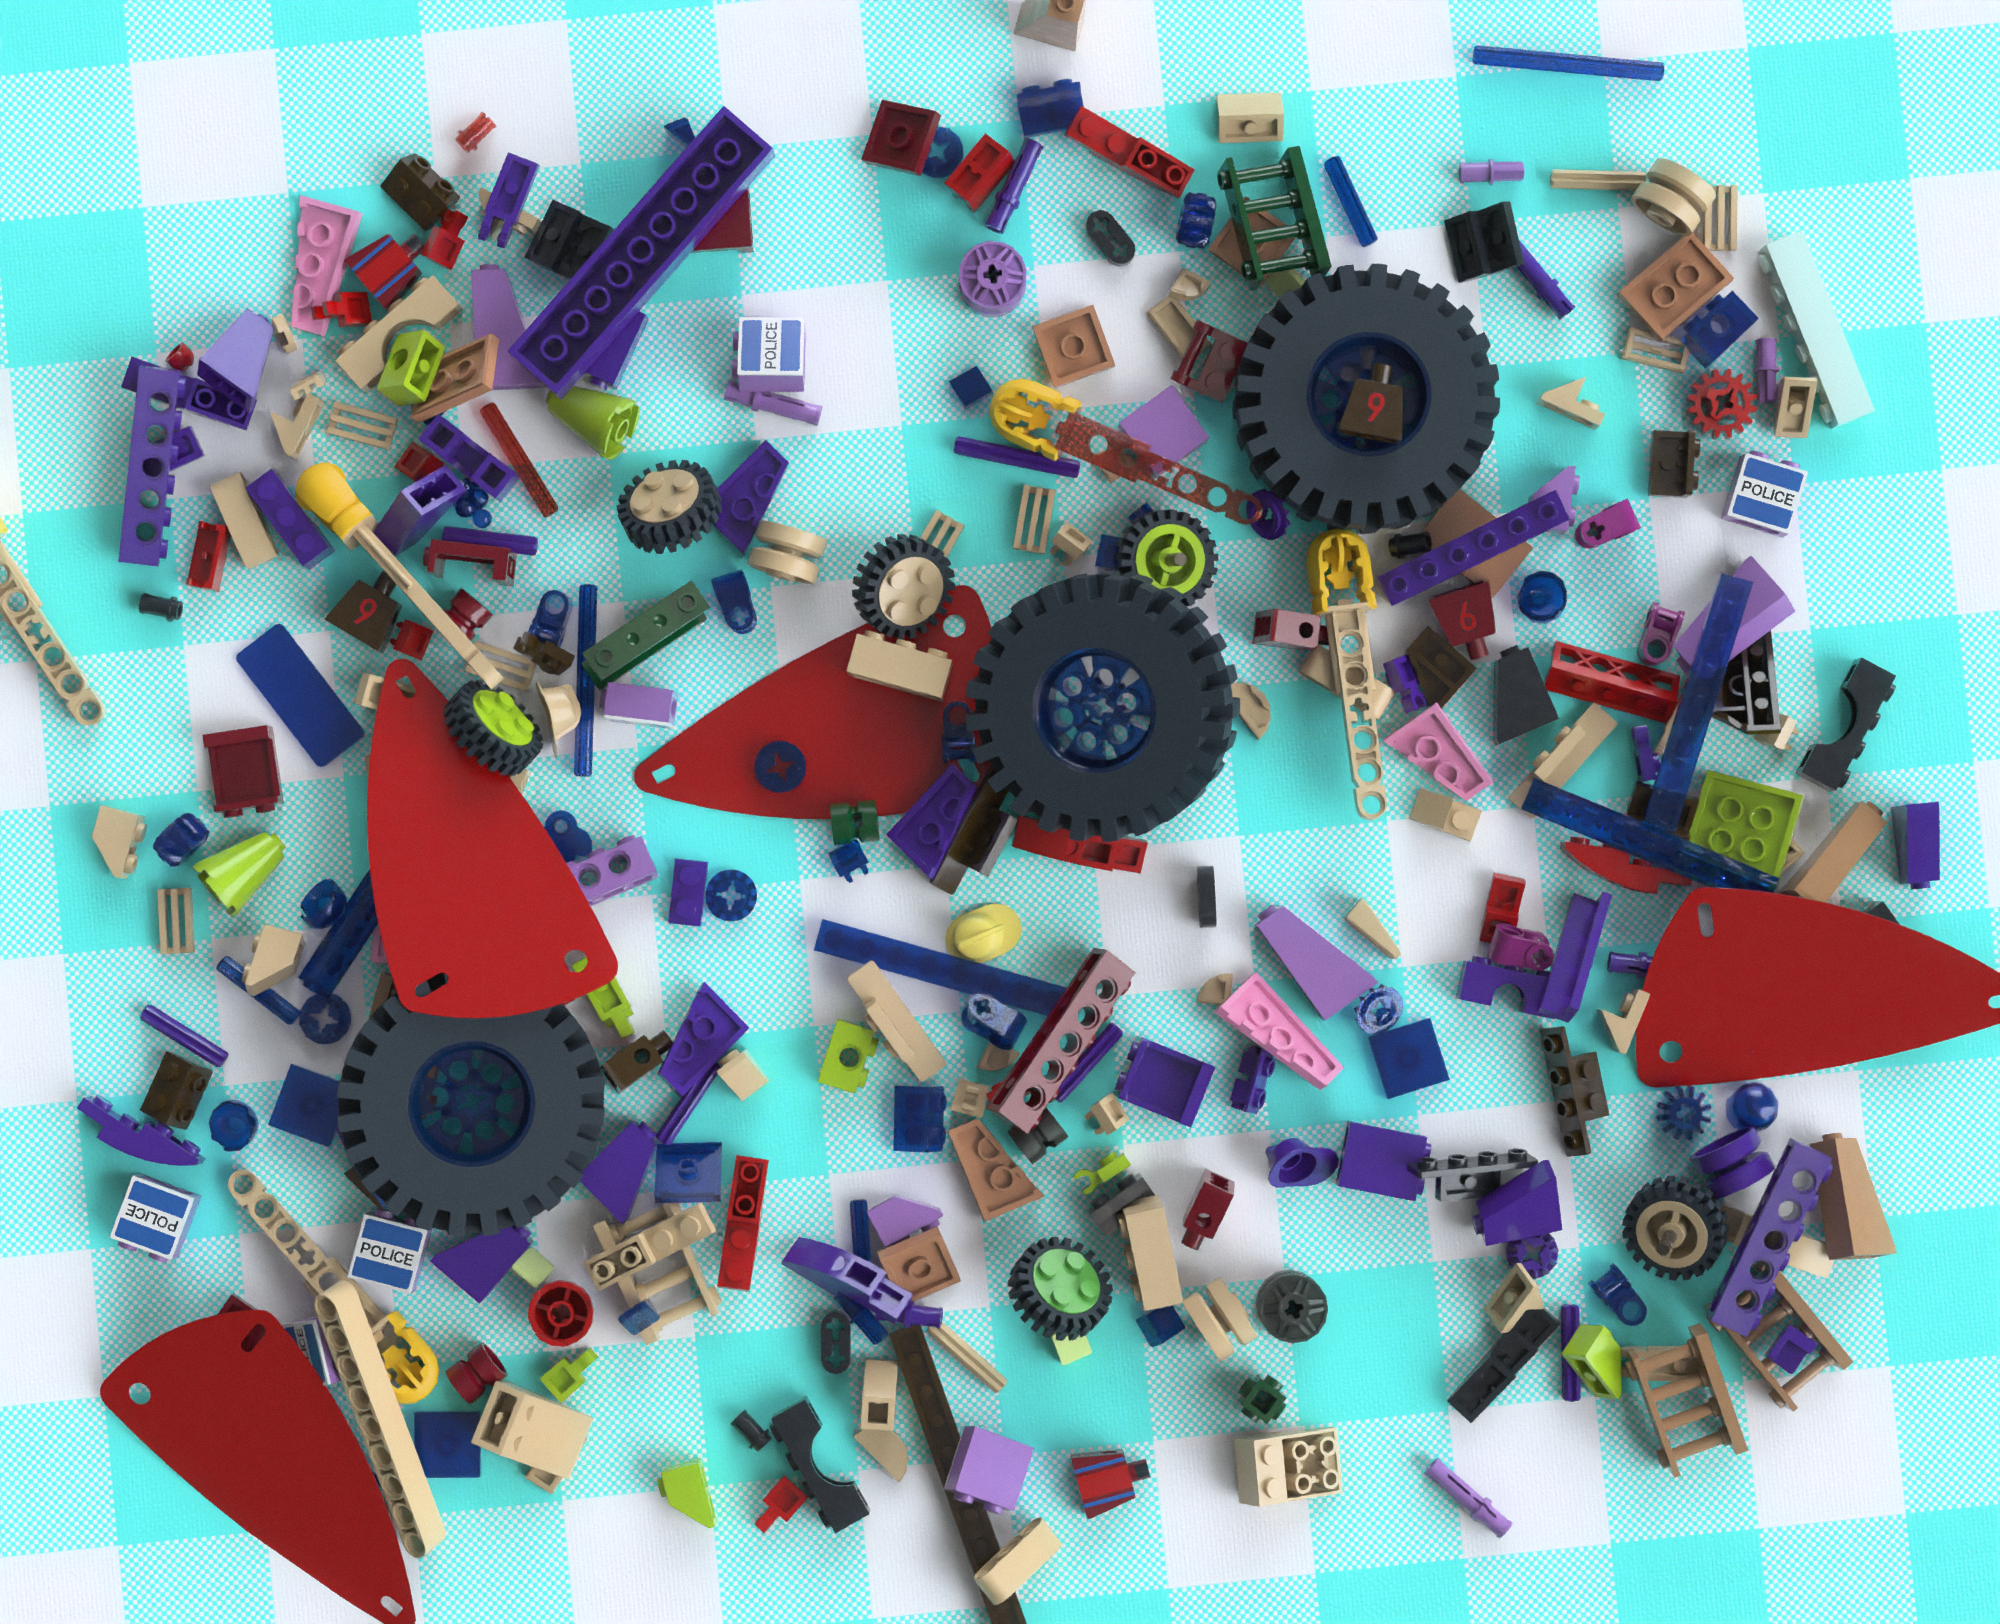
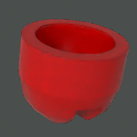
(180, 357)

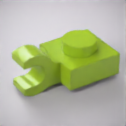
(1110, 1166)
(566, 1376)

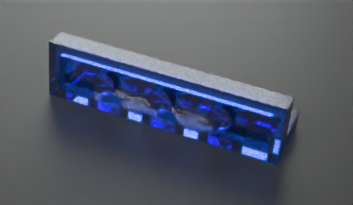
(342, 942)

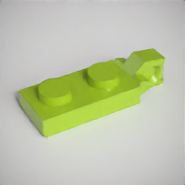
(610, 1003)

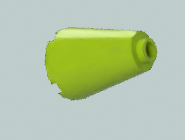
(596, 418)
(240, 870)

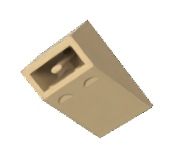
(532, 1429)
(1287, 1466)

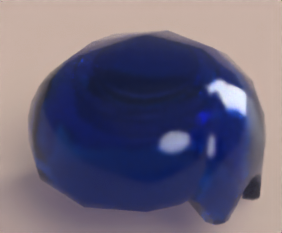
(1542, 597)
(324, 904)
(1752, 1106)
(233, 1125)

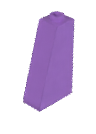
(499, 313)
(1764, 610)
(1318, 967)

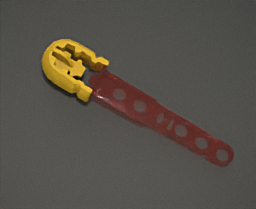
(1077, 434)

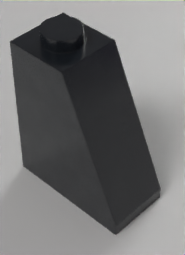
(1519, 696)

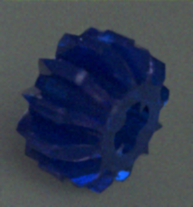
(1196, 220)
(181, 839)
(1674, 1106)

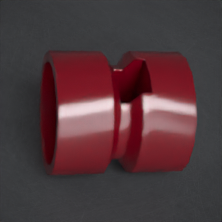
(467, 613)
(472, 1375)

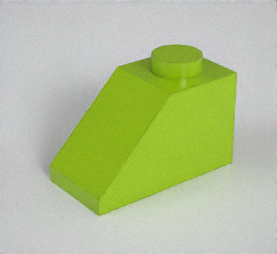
(1596, 1360)
(688, 1491)

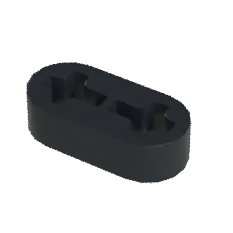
(1116, 232)
(1206, 897)
(827, 1342)

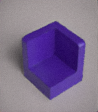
(1790, 1348)

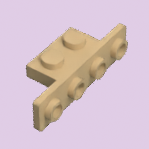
(1569, 752)
(895, 1021)

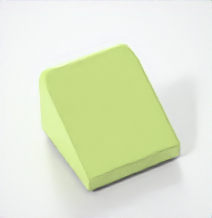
(1284, 281)
(533, 1267)
(1071, 1350)

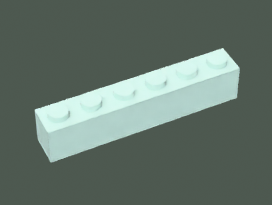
(1816, 329)

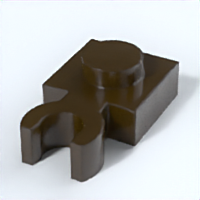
(546, 655)

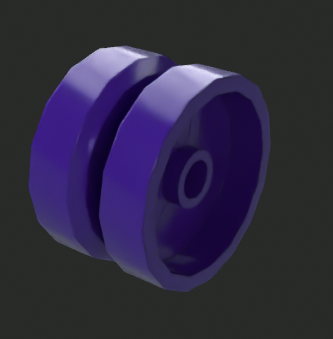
(1732, 1162)

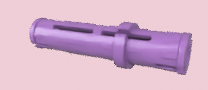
(774, 403)
(1477, 1505)

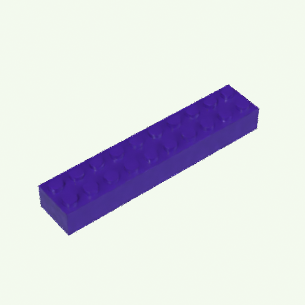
(642, 252)

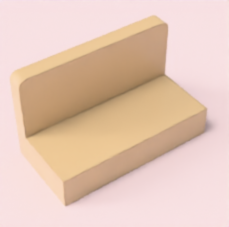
(1250, 117)

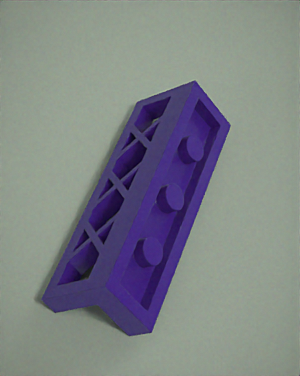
(1574, 956)

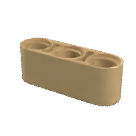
(244, 520)
(1318, 669)
(1017, 1561)

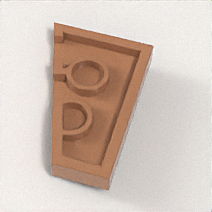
(990, 1172)

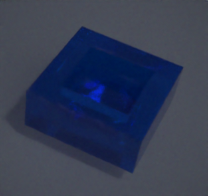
(1106, 551)

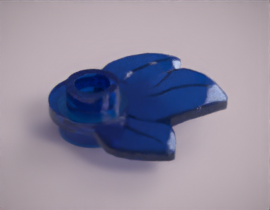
(573, 840)

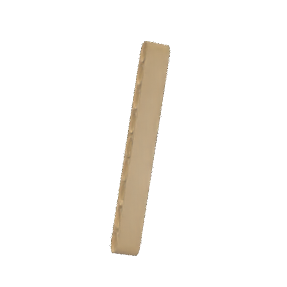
(379, 1418)

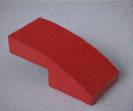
(1501, 904)

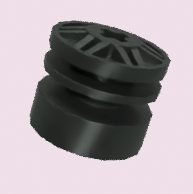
(1274, 1298)

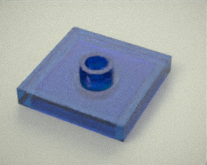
(1408, 1058)
(307, 1105)
(688, 1172)
(445, 1443)

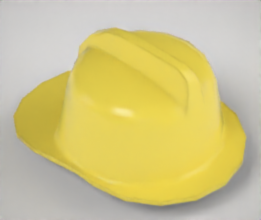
(984, 933)

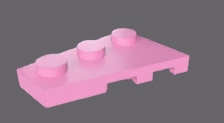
(1441, 751)

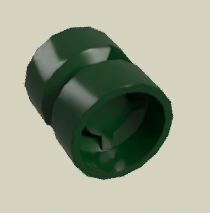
(843, 822)

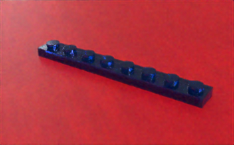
(1697, 701)
(1643, 840)
(937, 967)

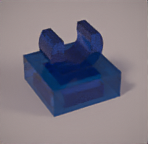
(849, 858)

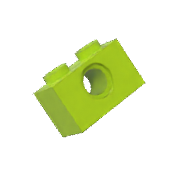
(411, 368)
(833, 1070)

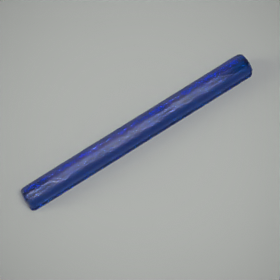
(1568, 63)
(584, 686)

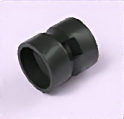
(1045, 1134)

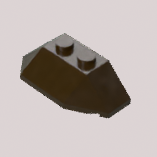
(1750, 691)

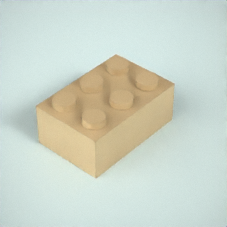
(900, 665)
(1150, 1253)

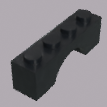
(1865, 689)
(839, 1501)

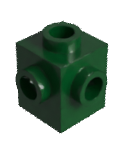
(1266, 1410)

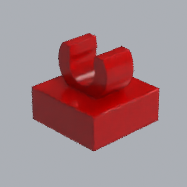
(412, 639)

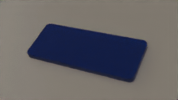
(300, 695)

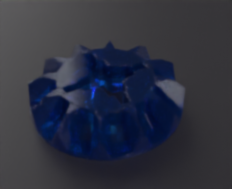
(953, 154)
(787, 753)
(722, 882)
(1386, 1016)
(331, 1032)

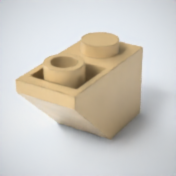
(117, 838)
(274, 959)
(742, 1073)
(879, 1395)

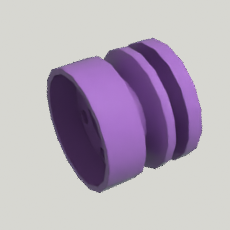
(980, 293)

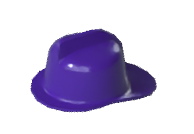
(1298, 1164)

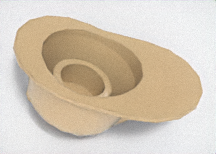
(561, 710)

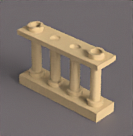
(612, 1234)

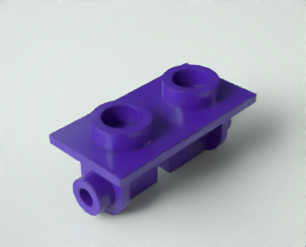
(1251, 1092)

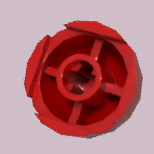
(561, 1313)

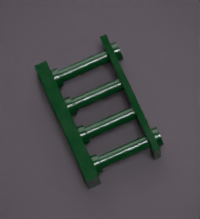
(1298, 197)
(645, 635)

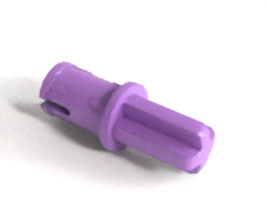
(1491, 171)
(1766, 370)

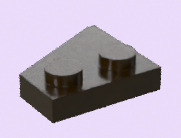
(1438, 666)

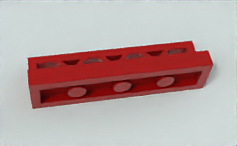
(1612, 687)

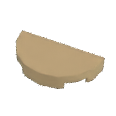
(1253, 707)
(887, 1449)

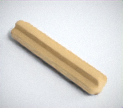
(1596, 179)
(968, 1357)

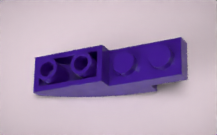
(198, 398)
(150, 1143)
(849, 1274)

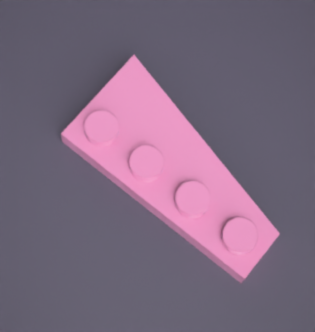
(325, 241)
(1272, 1025)

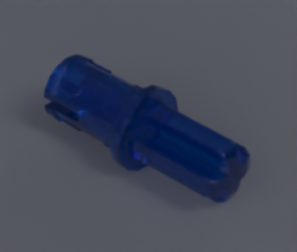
(862, 1318)

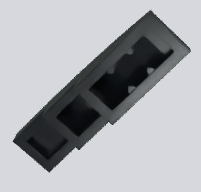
(1502, 1363)

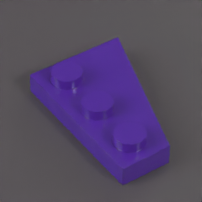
(748, 494)
(933, 820)
(701, 1040)

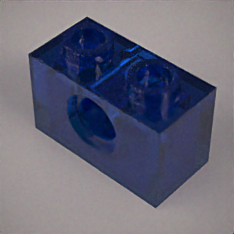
(1732, 316)

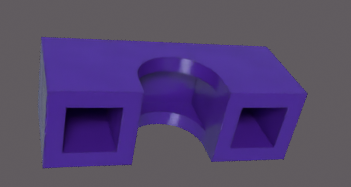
(469, 458)
(289, 519)
(1480, 980)

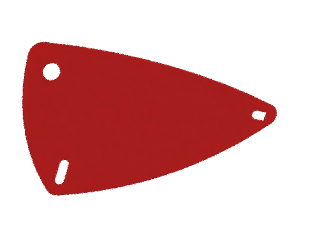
(853, 732)
(467, 873)
(1798, 989)
(267, 1451)

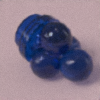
(472, 504)

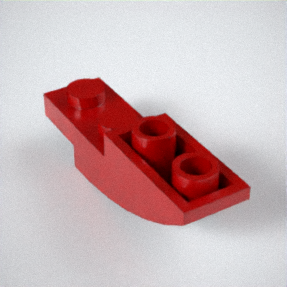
(1129, 153)
(1122, 855)
(1614, 867)
(743, 1223)

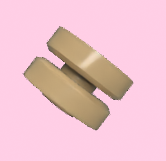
(1673, 197)
(786, 558)
(1220, 1318)

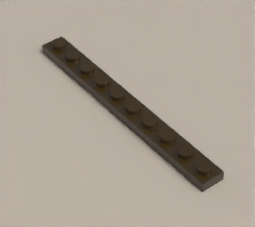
(943, 1440)

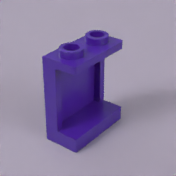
(1164, 1081)
(1377, 1161)

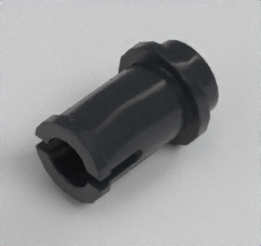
(1409, 544)
(160, 606)
(751, 1431)

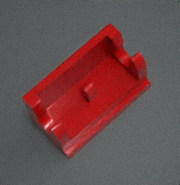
(980, 172)
(209, 556)

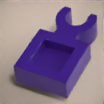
(1403, 679)
(1646, 762)

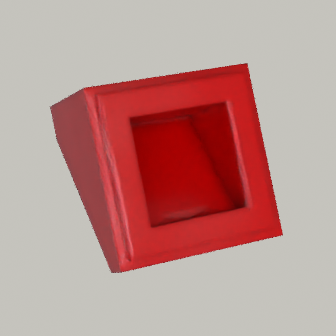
(417, 462)

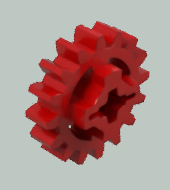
(1710, 398)

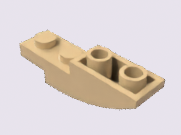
(649, 1246)
(1805, 1254)

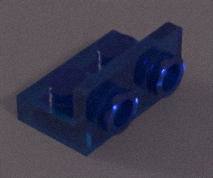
(1048, 108)
(919, 1118)

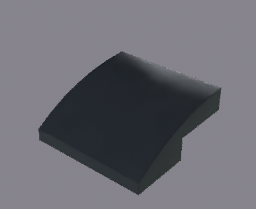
(566, 240)
(1484, 242)

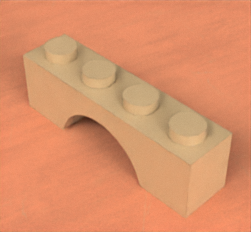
(367, 357)

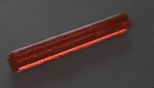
(519, 459)

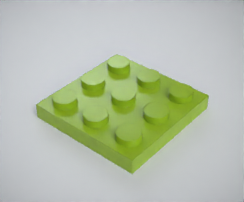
(1746, 821)

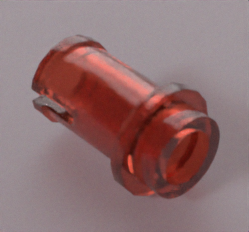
(475, 132)

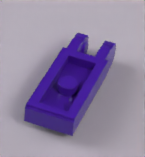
(508, 197)

